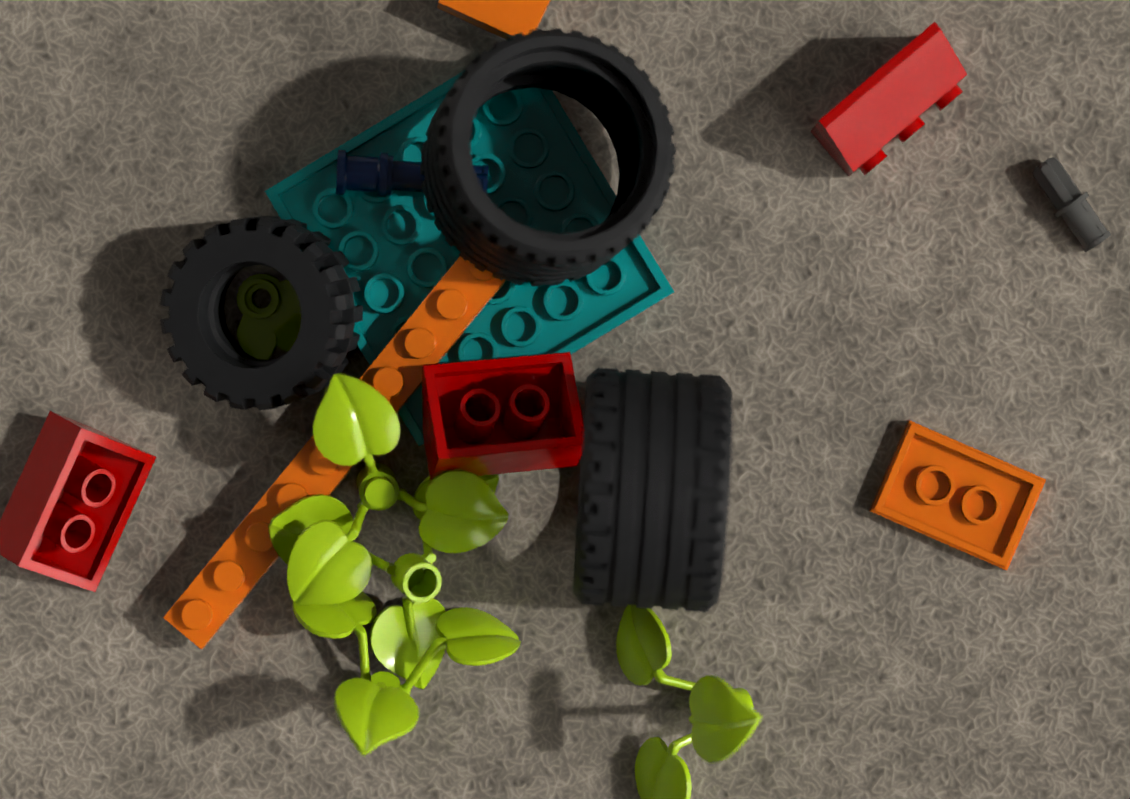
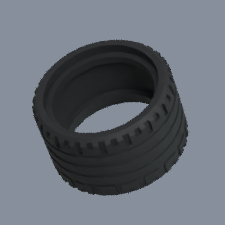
(607, 87)
(653, 490)

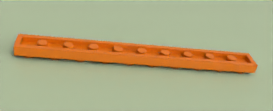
(394, 374)

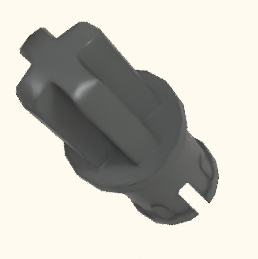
(1070, 203)

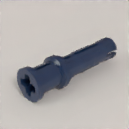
(384, 174)

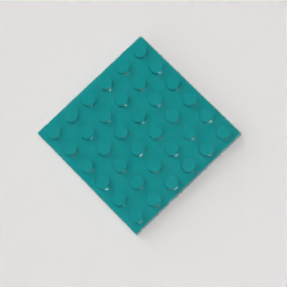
(535, 176)

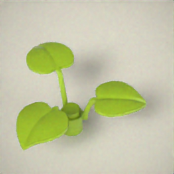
(354, 426)
(398, 632)
(377, 705)
(720, 714)

